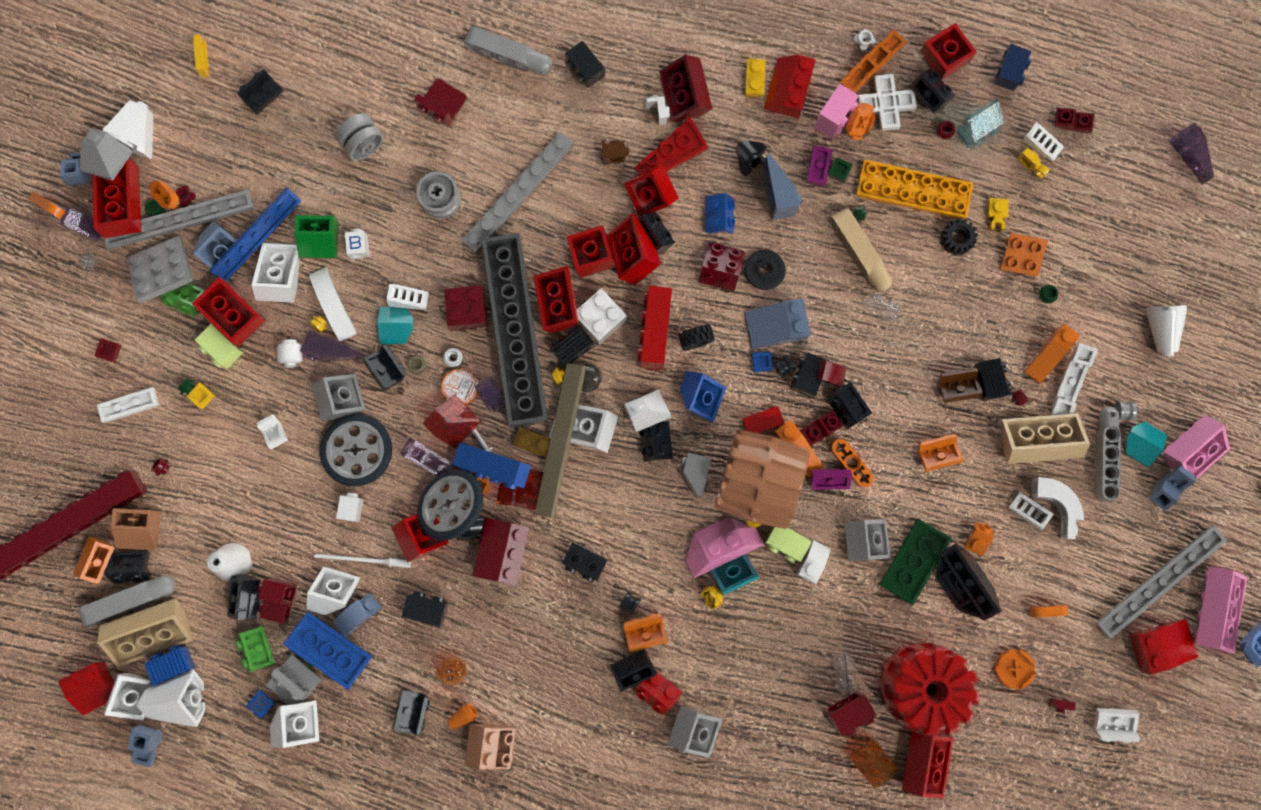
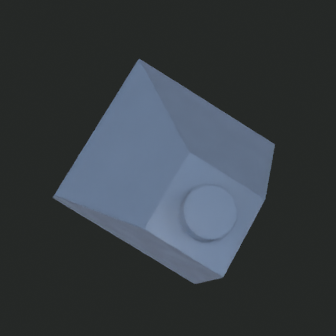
(212, 244)

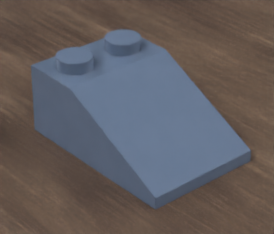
(781, 192)
(778, 324)

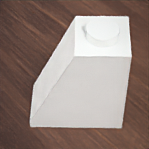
(133, 128)
(175, 700)

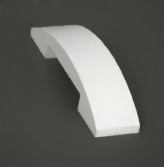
(332, 304)
(1072, 379)

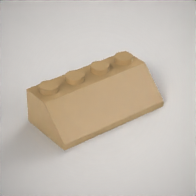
(1044, 438)
(145, 633)

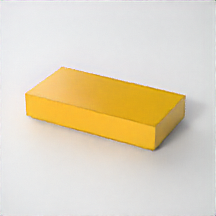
(201, 56)

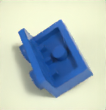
(719, 213)

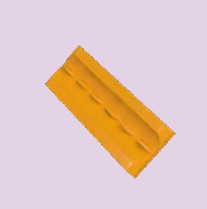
(914, 189)

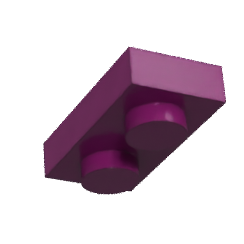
(819, 165)
(830, 479)

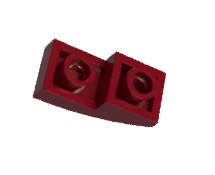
(1074, 121)
(831, 373)
(821, 428)

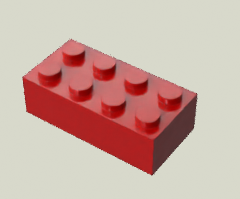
(117, 202)
(656, 328)

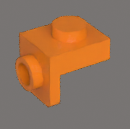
(979, 538)

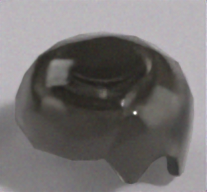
(592, 377)

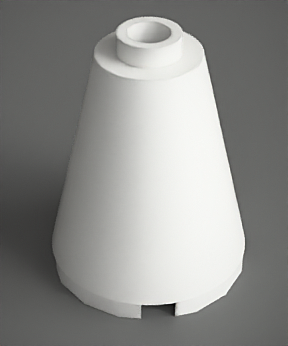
(1167, 327)
(230, 561)

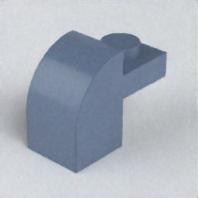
(71, 172)
(1170, 486)
(356, 614)
(144, 744)

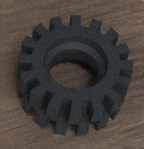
(962, 226)
(696, 337)

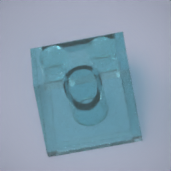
(981, 124)

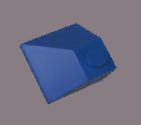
(702, 394)

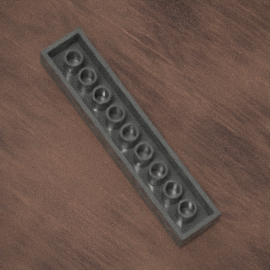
(515, 331)

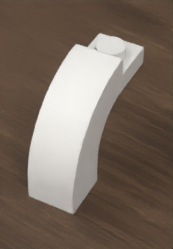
(1064, 499)

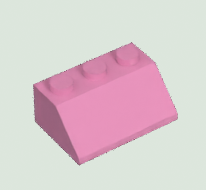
(1198, 447)

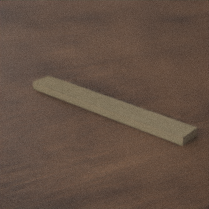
(560, 440)

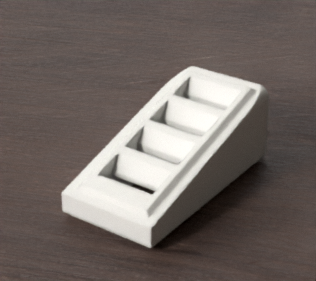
(1044, 134)
(402, 290)
(1033, 521)

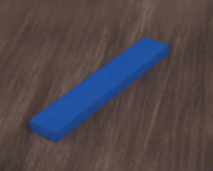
(255, 235)

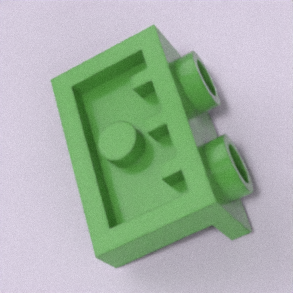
(182, 298)
(254, 649)

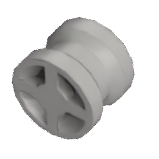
(1126, 410)

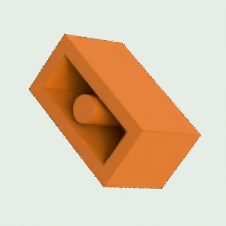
(93, 560)

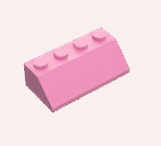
(1221, 609)

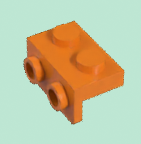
(939, 452)
(645, 632)

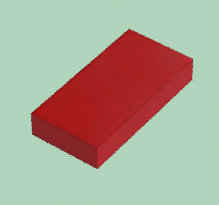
(763, 420)

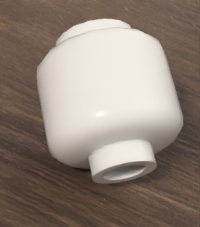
(289, 353)

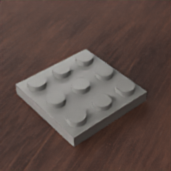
(159, 269)

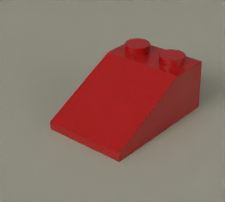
(632, 250)
(1163, 647)

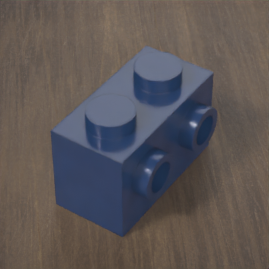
(1012, 67)

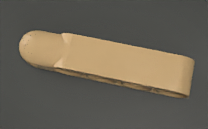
(861, 250)

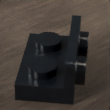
(259, 91)
(848, 405)
(127, 566)

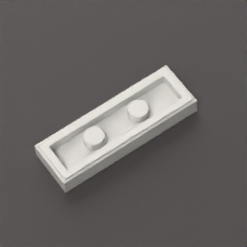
(128, 405)

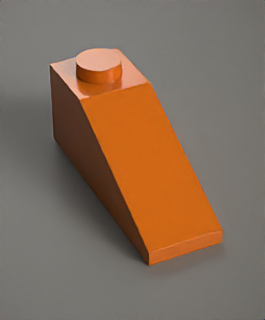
(1052, 353)
(791, 434)

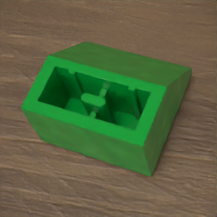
(316, 236)

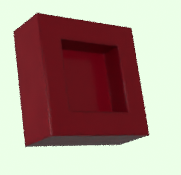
(108, 350)
(1062, 705)

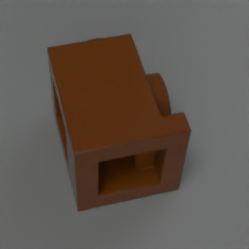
(614, 152)

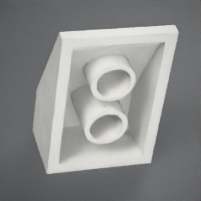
(276, 273)
(593, 428)

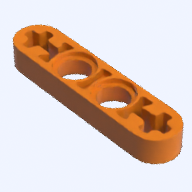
(46, 205)

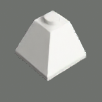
(647, 410)
(331, 591)
(294, 725)

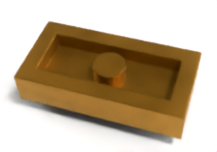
(532, 442)

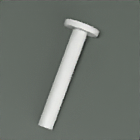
(481, 441)

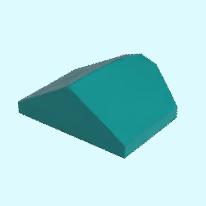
(394, 325)
(1145, 443)

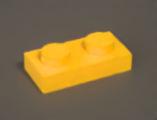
(755, 77)

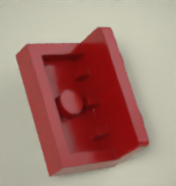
(658, 693)

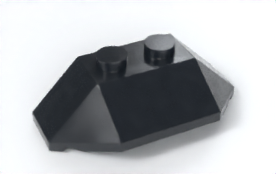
(966, 583)

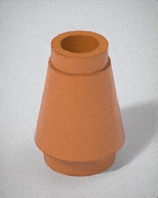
(463, 716)

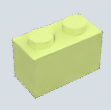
(215, 344)
(788, 543)

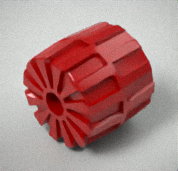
(905, 684)

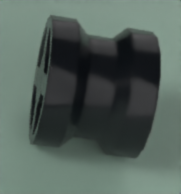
(784, 366)
(630, 603)

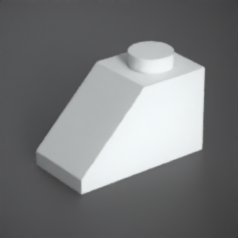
(814, 562)

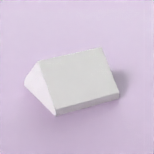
(126, 695)

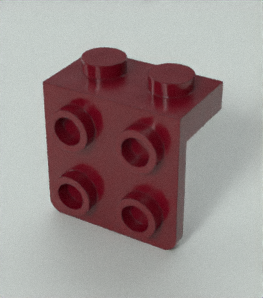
(441, 102)
(721, 266)

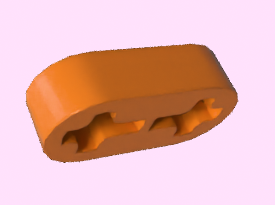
(164, 195)
(1048, 611)

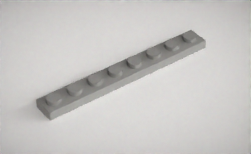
(518, 192)
(186, 218)
(1160, 582)

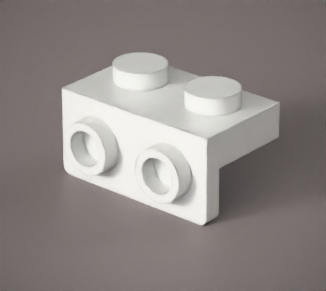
(1116, 725)

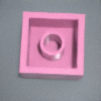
(836, 112)

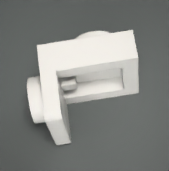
(658, 102)
(272, 431)

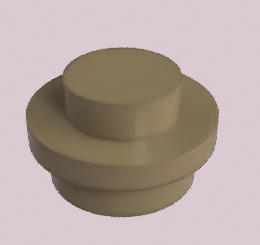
(417, 365)

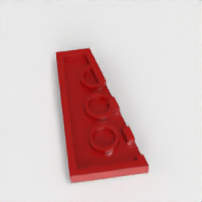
(677, 149)

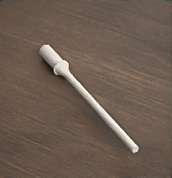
(390, 562)

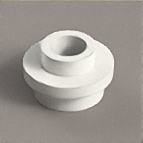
(453, 351)

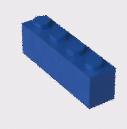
(491, 465)

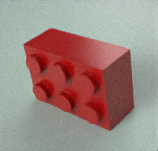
(228, 312)

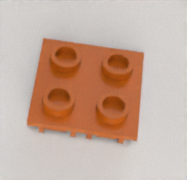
(1023, 254)

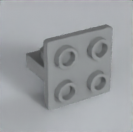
(293, 681)

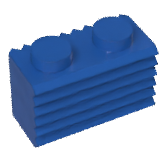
(169, 665)

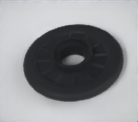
(762, 281)

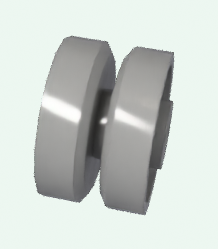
(359, 136)
(438, 195)

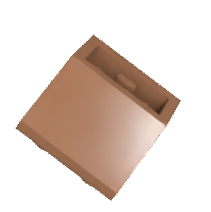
(135, 528)
(490, 746)

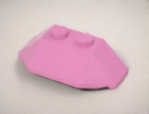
(720, 545)

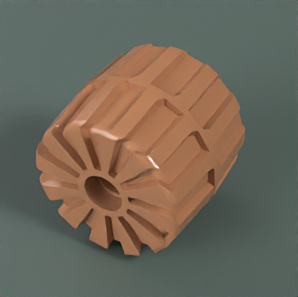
(762, 479)

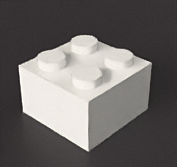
(600, 316)

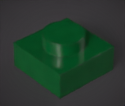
(840, 169)

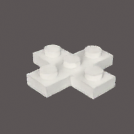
(888, 101)

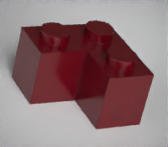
(277, 598)

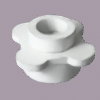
(865, 34)

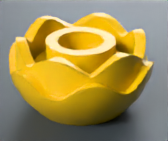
(712, 597)

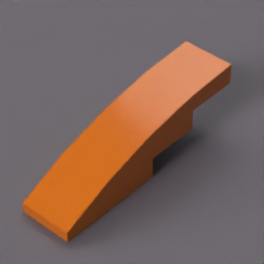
(874, 61)

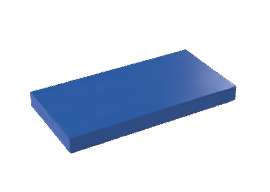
(327, 650)

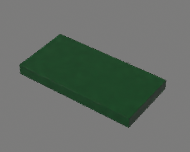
(914, 561)

